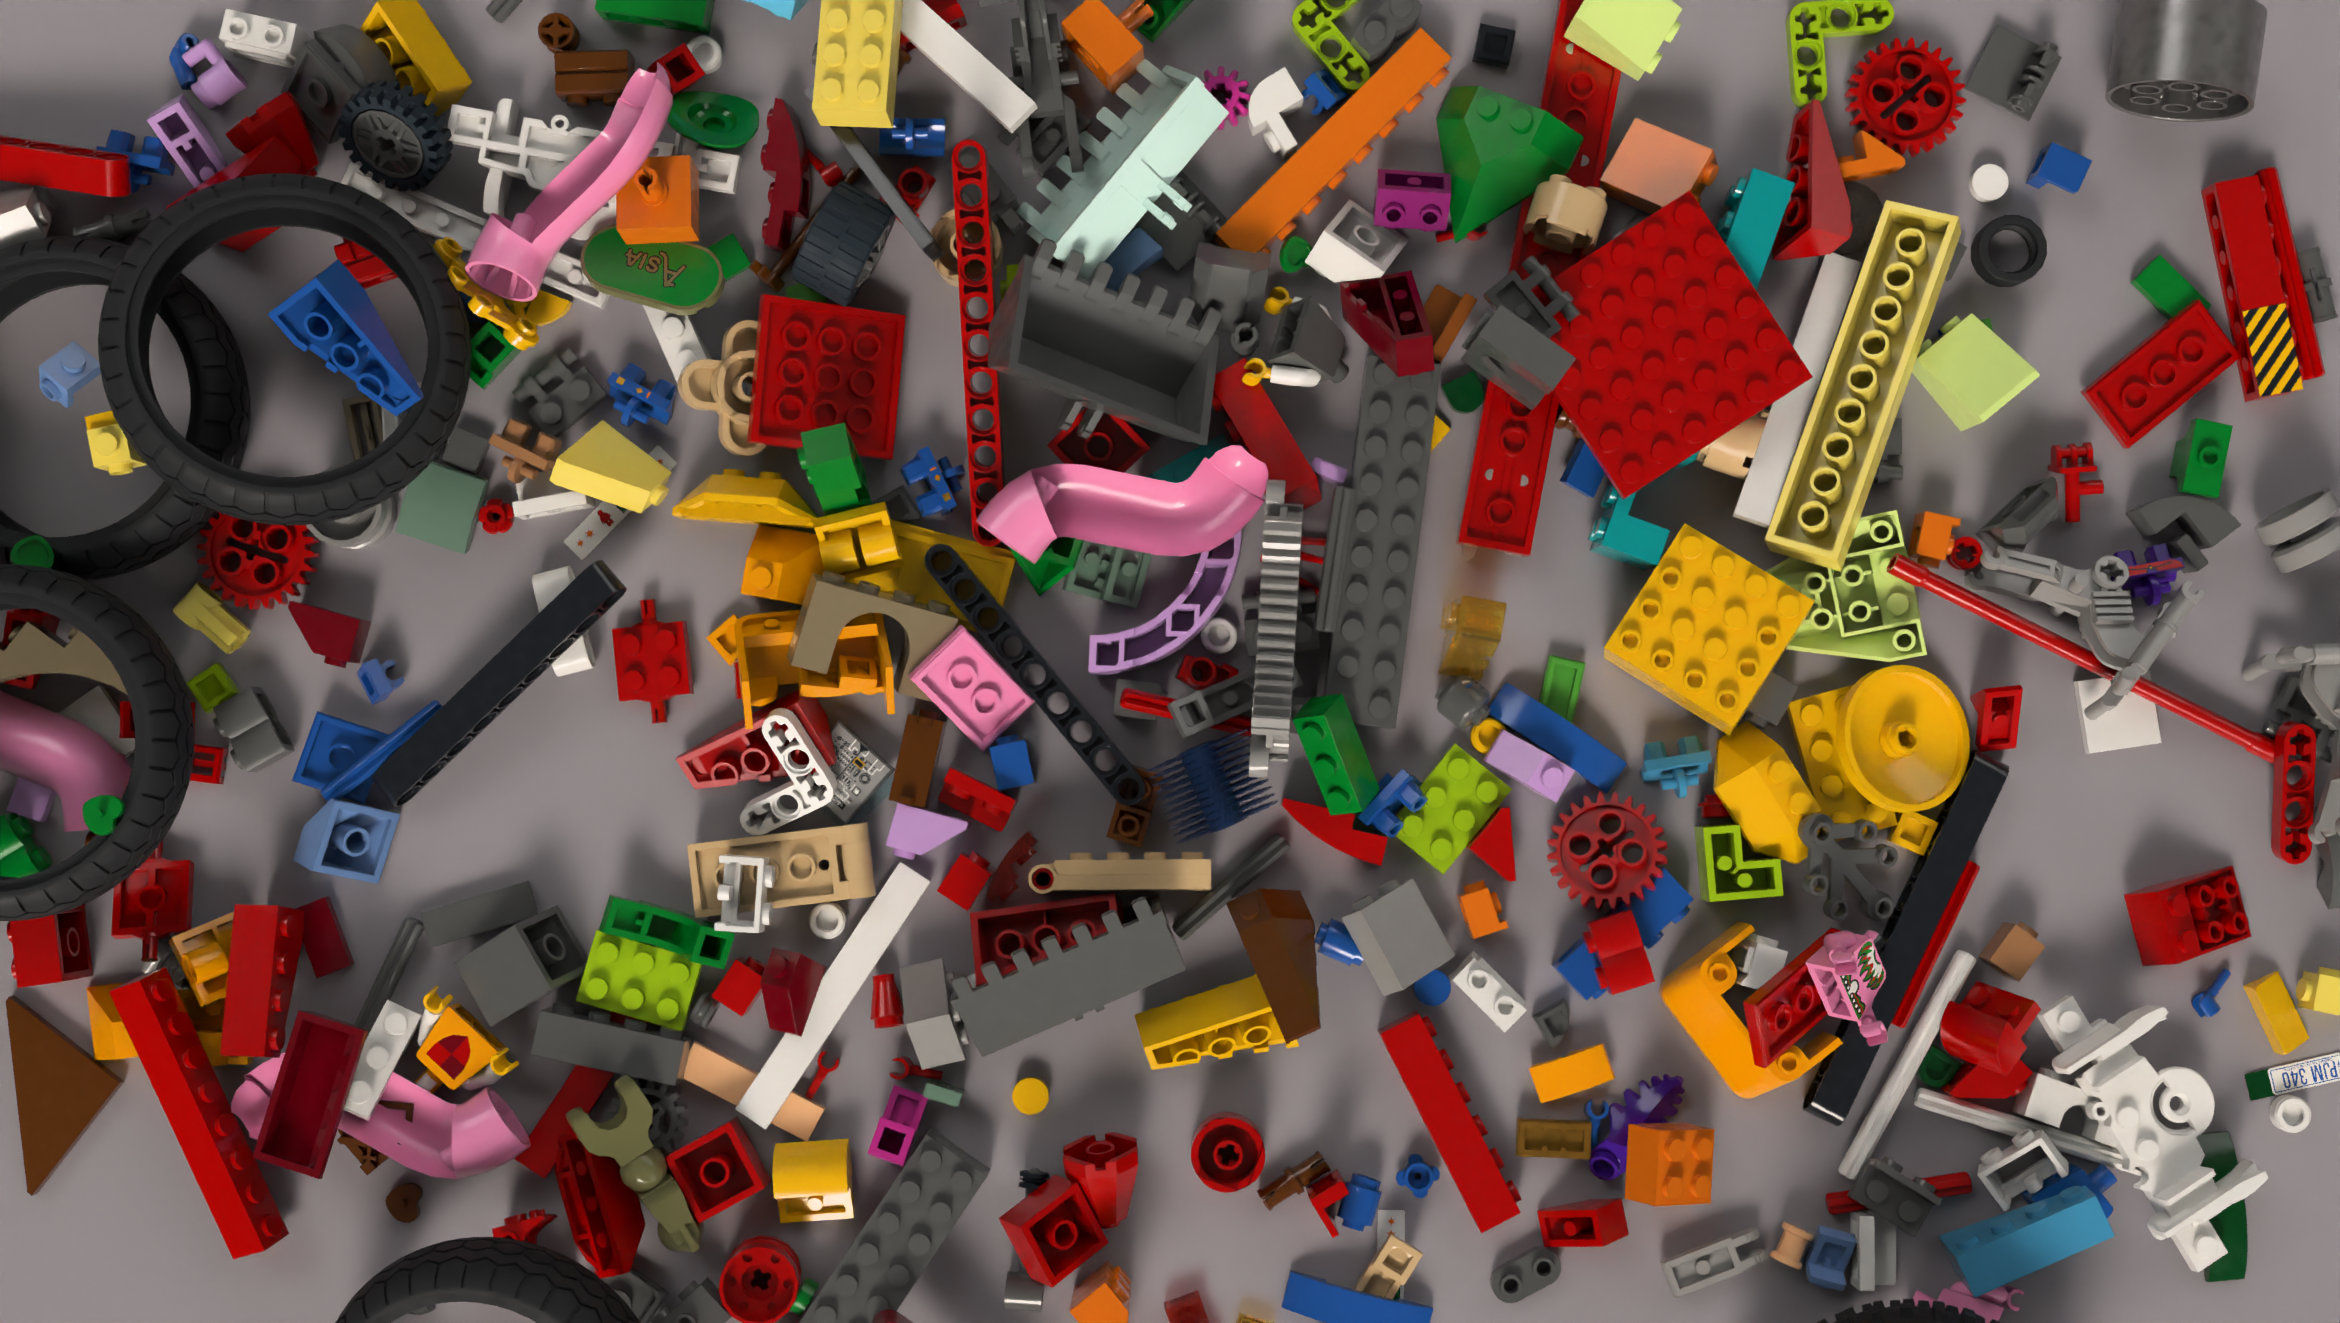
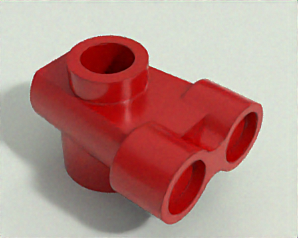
(909, 177)
(1210, 672)

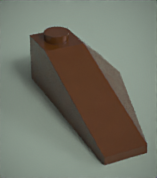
(1282, 950)

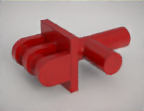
(2073, 486)

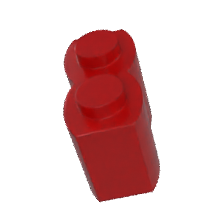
(1618, 952)

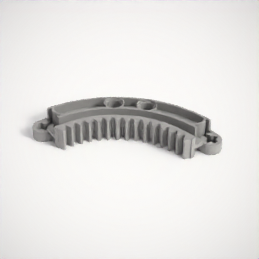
(1276, 630)

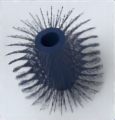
(1211, 787)

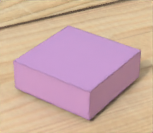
(1329, 471)
(31, 800)

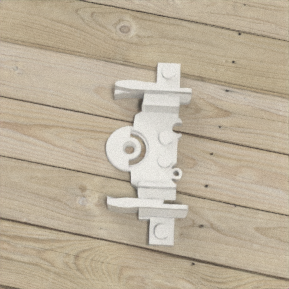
(545, 152)
(2167, 1157)

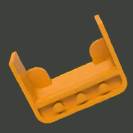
(763, 649)
(1696, 1002)

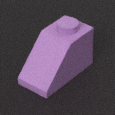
(1529, 765)
(921, 830)

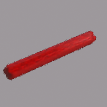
(1936, 944)

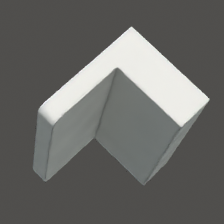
(544, 498)
(1874, 1253)

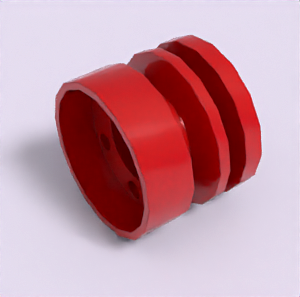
(753, 1299)

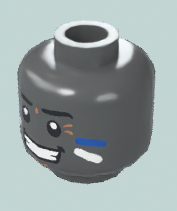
(1463, 701)

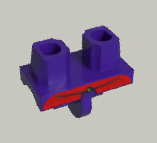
(2154, 576)

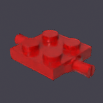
(652, 661)
(154, 902)

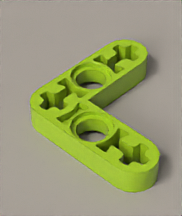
(1821, 28)
(1325, 30)

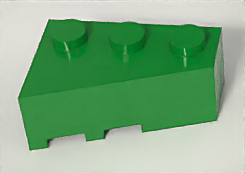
(834, 469)

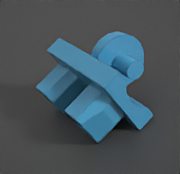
(1675, 771)

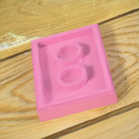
(971, 688)

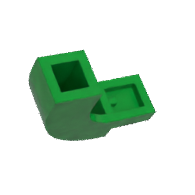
(667, 929)

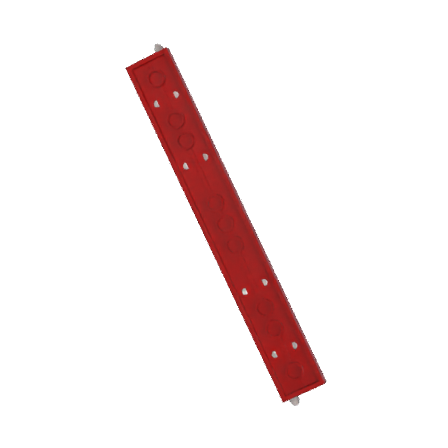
(1510, 438)

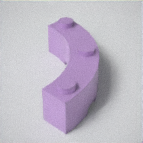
(1174, 625)

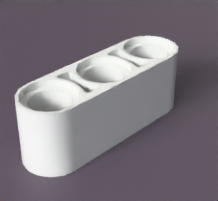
(546, 588)

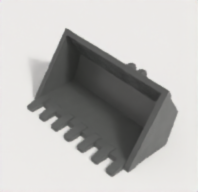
(1106, 347)
(1068, 979)

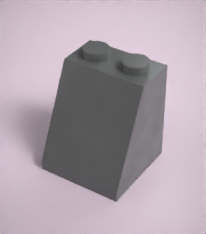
(522, 965)

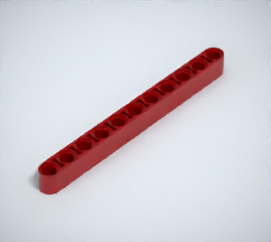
(972, 326)

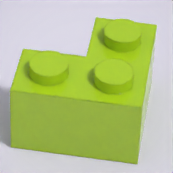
(1724, 871)

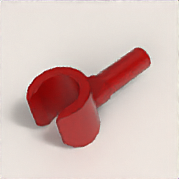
(830, 174)
(1448, 235)
(914, 1070)
(820, 1075)

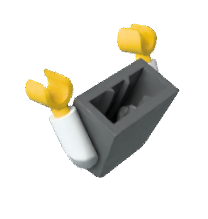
(1304, 345)

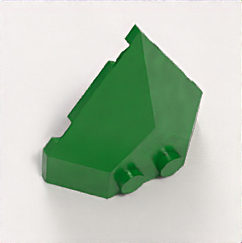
(1497, 153)

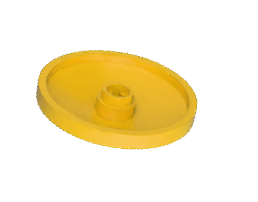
(1902, 739)

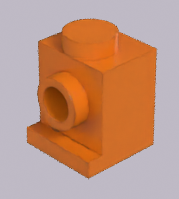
(1932, 538)
(1480, 910)

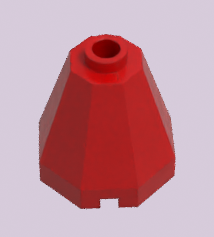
(284, 120)
(1104, 1174)

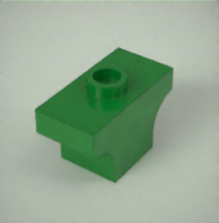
(490, 354)
(2201, 458)

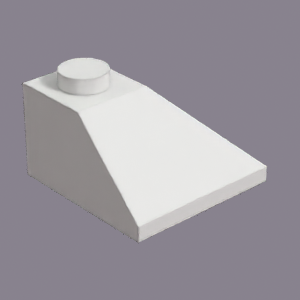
(1354, 247)

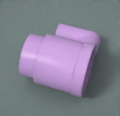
(219, 81)

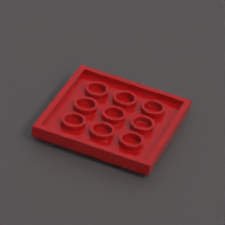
(825, 369)

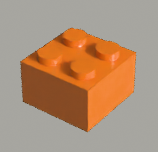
(1669, 1164)

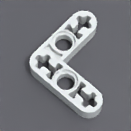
(800, 786)

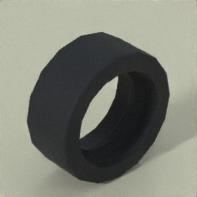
(2028, 231)

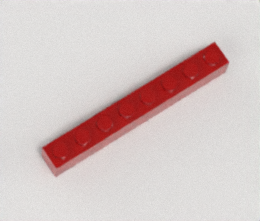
(199, 1113)

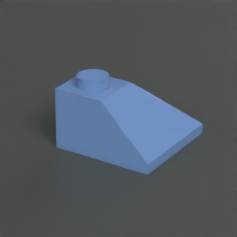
(347, 840)

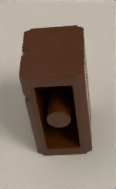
(592, 76)

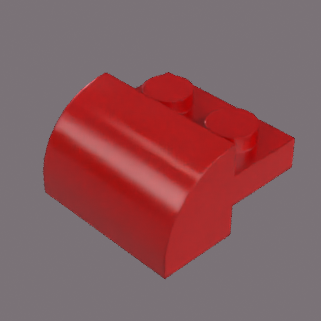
(1988, 1027)

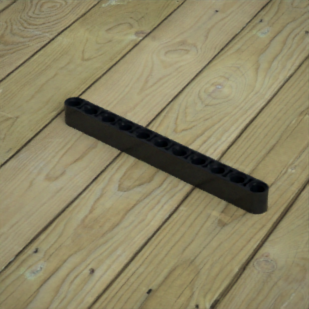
(1910, 931)

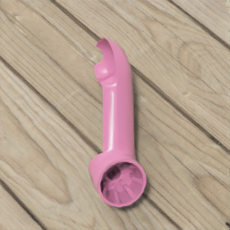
(515, 255)
(1129, 508)
(59, 757)
(439, 1142)

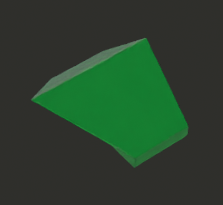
(1053, 564)

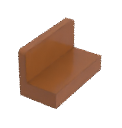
(1446, 316)

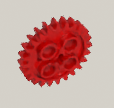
(1884, 73)
(248, 581)
(1627, 877)

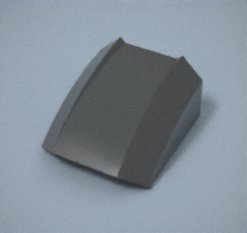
(1229, 282)
(2023, 516)

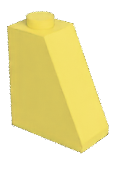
(612, 470)

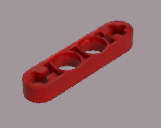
(2286, 793)

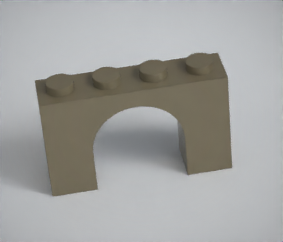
(834, 603)

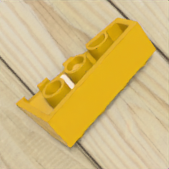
(1210, 1024)

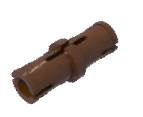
(1293, 1180)

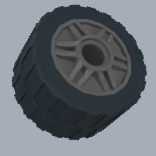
(843, 243)

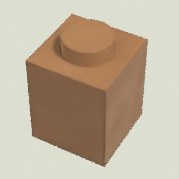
(2012, 950)

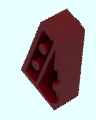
(1391, 321)

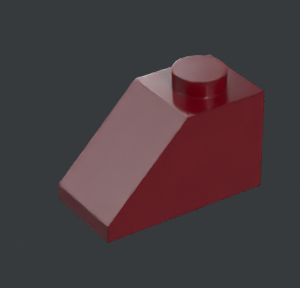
(331, 633)
(790, 990)

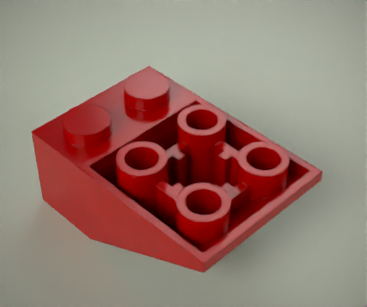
(2187, 917)

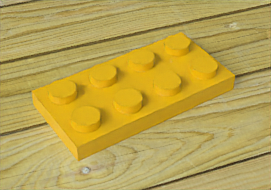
(1814, 731)

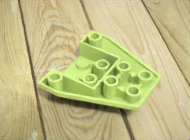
(1862, 606)

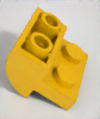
(813, 1180)

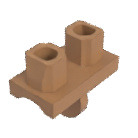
(514, 440)

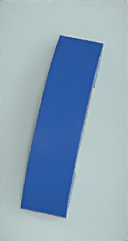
(1557, 737)
(1339, 1304)

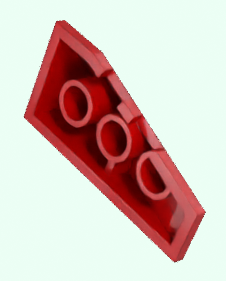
(1819, 207)
(745, 754)

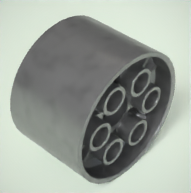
(2186, 58)

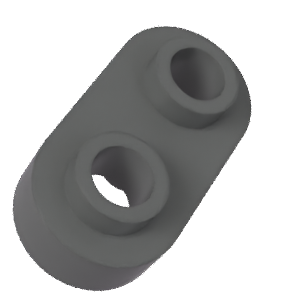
(1525, 1273)

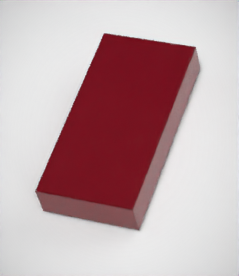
(324, 938)

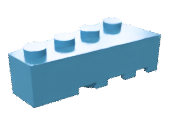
(2025, 1239)

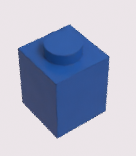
(1012, 762)

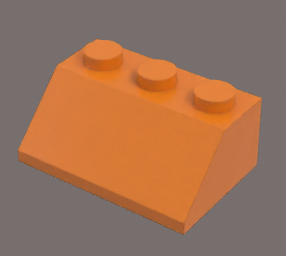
(1102, 1296)

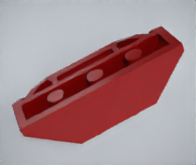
(266, 158)
(599, 1207)

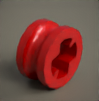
(1975, 548)

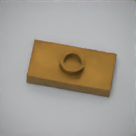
(1553, 1138)

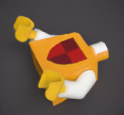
(457, 1048)

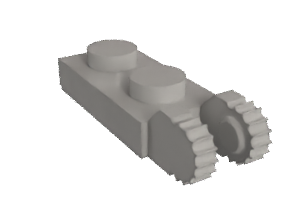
(1711, 1262)

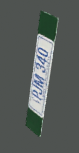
(2293, 1076)

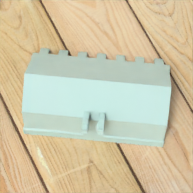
(1127, 167)

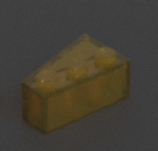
(1470, 635)

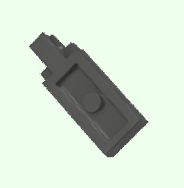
(1001, 197)

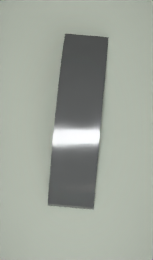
(1217, 703)

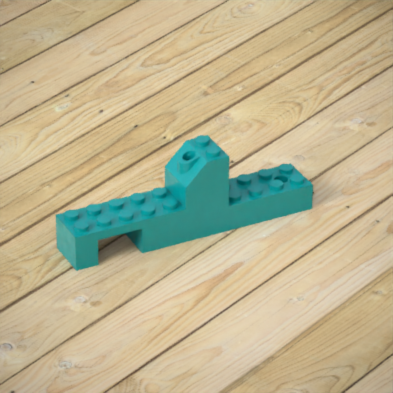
(1749, 233)

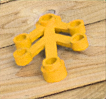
(518, 329)

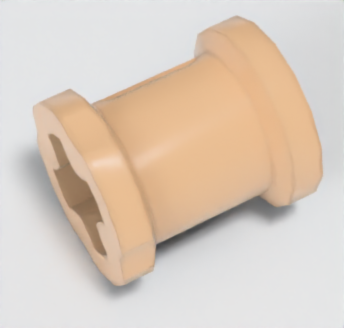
(1792, 1245)

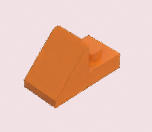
(1871, 160)

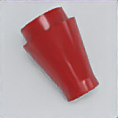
(886, 1002)

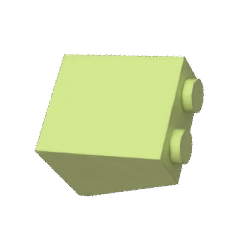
(1625, 32)
(1971, 371)

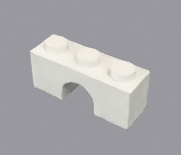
(677, 339)
(380, 1056)
(2049, 1098)

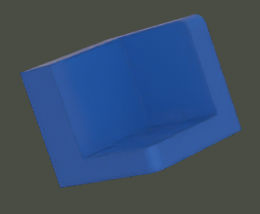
(2060, 168)

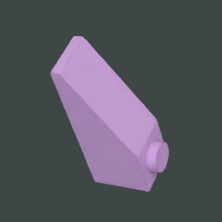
(187, 140)

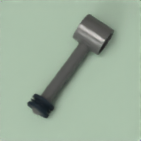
(1020, 1289)

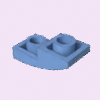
(1132, 256)

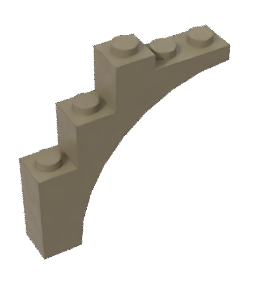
(40, 651)

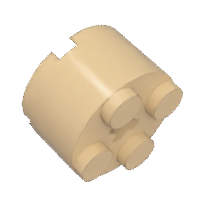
(1566, 215)
(945, 235)
(1736, 448)

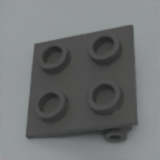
(2013, 72)
(1192, 226)

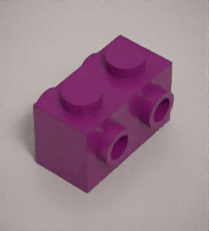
(1412, 200)

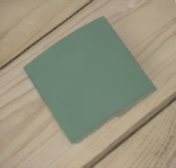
(442, 507)
(1109, 574)

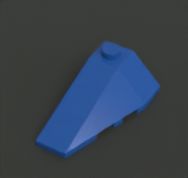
(343, 328)

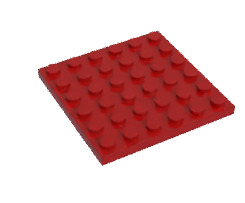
(1666, 346)

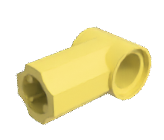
(205, 612)

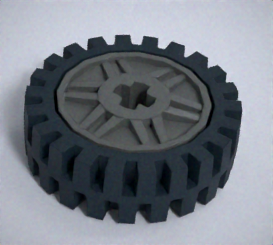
(395, 135)

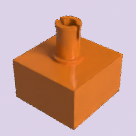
(1106, 41)
(660, 202)

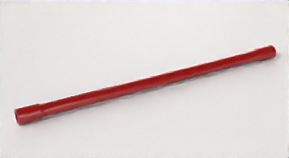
(1920, 576)

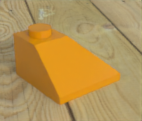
(781, 564)
(108, 1031)

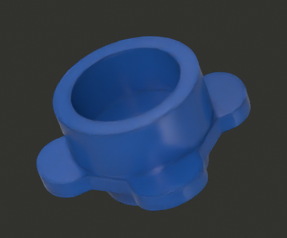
(1418, 1186)

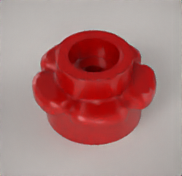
(505, 520)
(1713, 807)

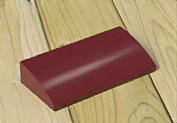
(310, 1093)

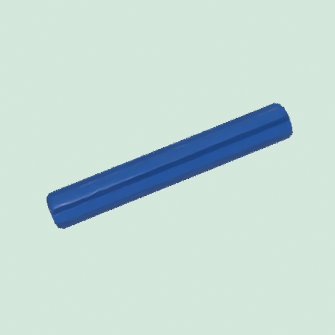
(373, 759)

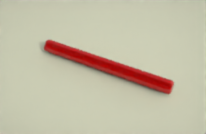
(2291, 276)

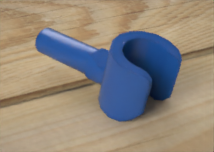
(2204, 1001)
(1595, 1120)

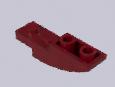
(787, 162)

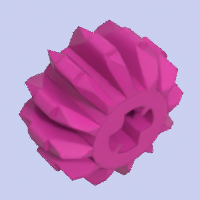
(1232, 90)

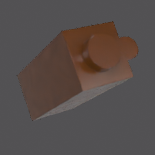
(918, 759)

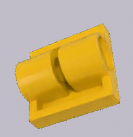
(858, 541)

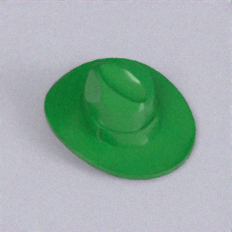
(714, 119)

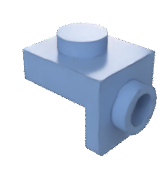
(67, 373)
(1829, 1257)

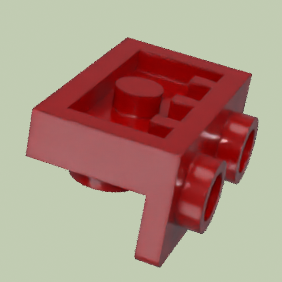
(977, 799)

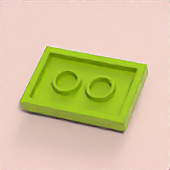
(1459, 803)
(639, 980)

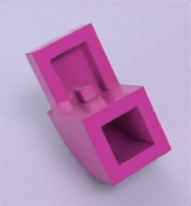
(898, 1126)

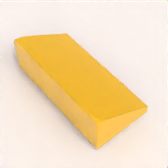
(2276, 1013)

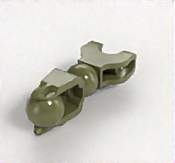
(641, 1164)

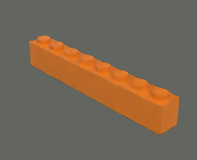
(1336, 146)

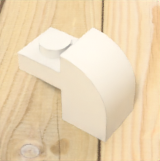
(1268, 105)

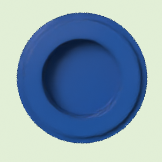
(1432, 988)

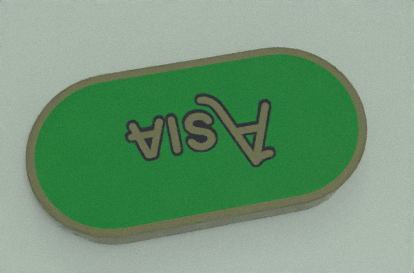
(657, 275)

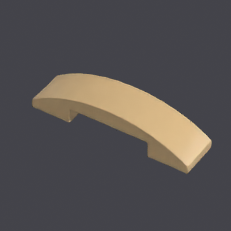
(1389, 1268)

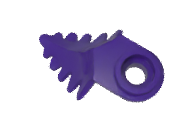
(1653, 1103)

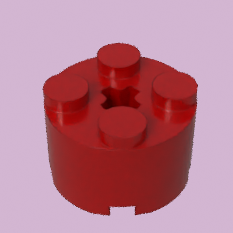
(1236, 1171)

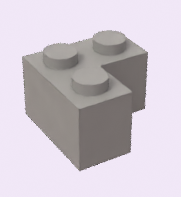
(930, 1015)

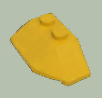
(747, 501)
(1763, 792)

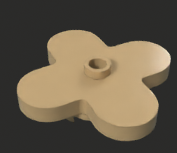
(718, 387)

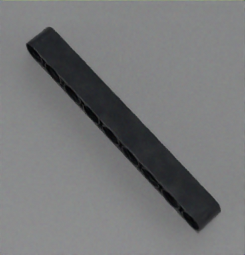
(1018, 666)
(499, 683)

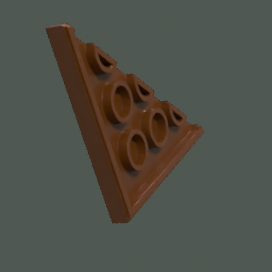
(56, 1091)

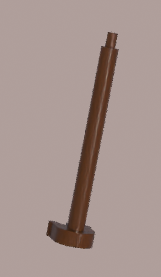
(772, 276)

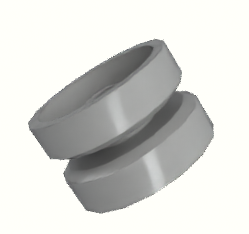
(361, 529)
(2302, 530)

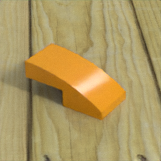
(849, 677)
(1572, 1072)

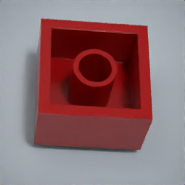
(1111, 445)
(50, 948)
(718, 1169)
(1053, 1230)

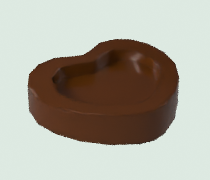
(404, 1202)

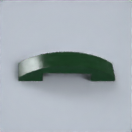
(2232, 1221)

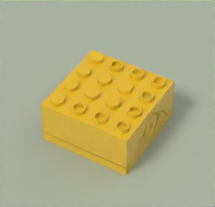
(1707, 629)

